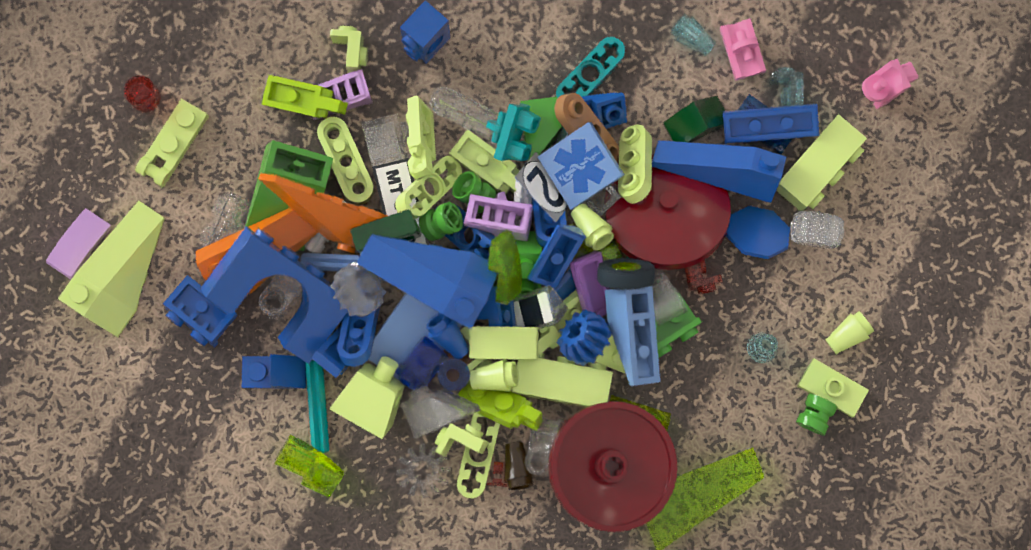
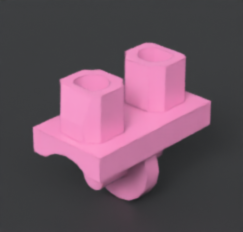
(742, 49)
(889, 82)

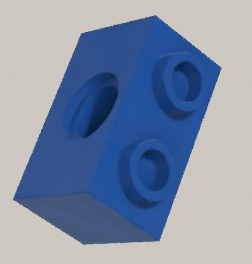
(424, 33)

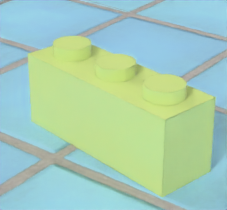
(821, 164)
(563, 381)

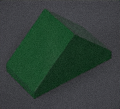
(696, 120)

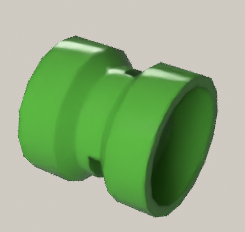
(470, 183)
(446, 220)
(816, 414)

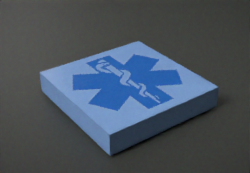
(580, 165)

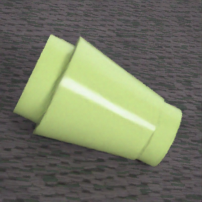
(596, 229)
(850, 333)
(496, 376)

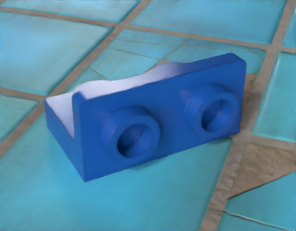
(201, 315)

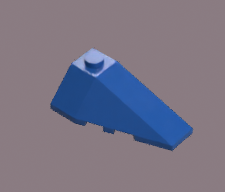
(730, 167)
(440, 277)

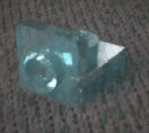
(794, 80)

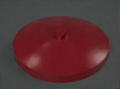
(674, 223)
(613, 466)

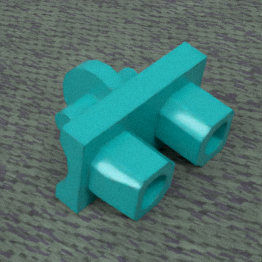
(509, 130)

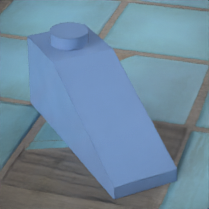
(634, 332)

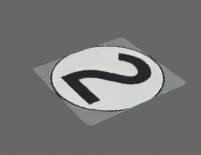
(541, 187)

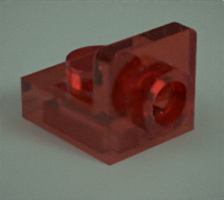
(695, 279)

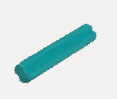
(317, 406)

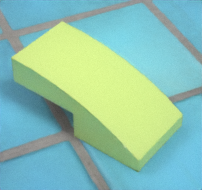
(503, 343)

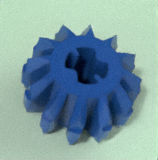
(584, 337)

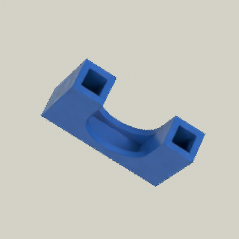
(255, 258)

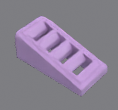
(345, 80)
(502, 206)

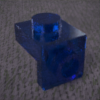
(421, 364)

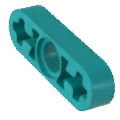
(598, 51)

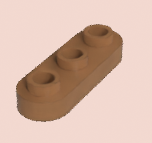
(575, 118)

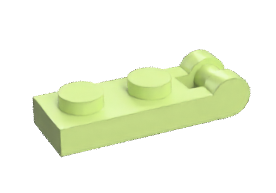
(172, 142)

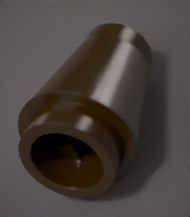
(515, 470)

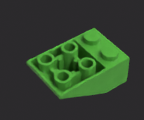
(292, 164)

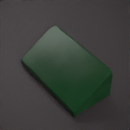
(399, 226)

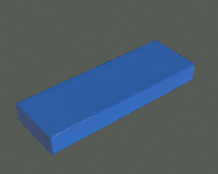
(771, 123)

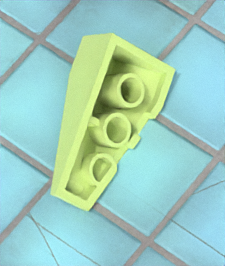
(113, 276)

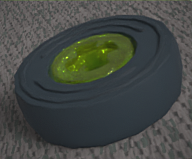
(626, 273)

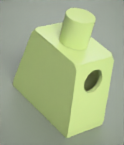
(372, 397)

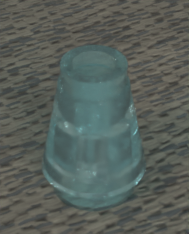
(692, 34)
(756, 349)

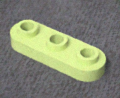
(345, 147)
(636, 163)

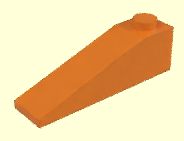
(323, 212)
(284, 227)

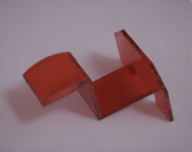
(497, 469)

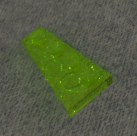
(702, 493)

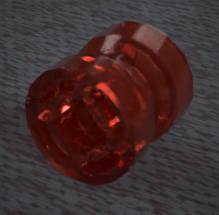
(140, 87)

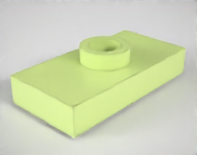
(833, 386)

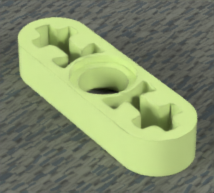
(440, 185)
(481, 478)

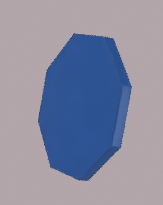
(758, 232)

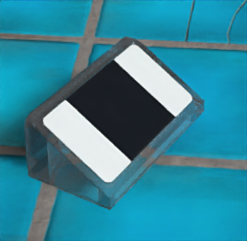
(539, 308)

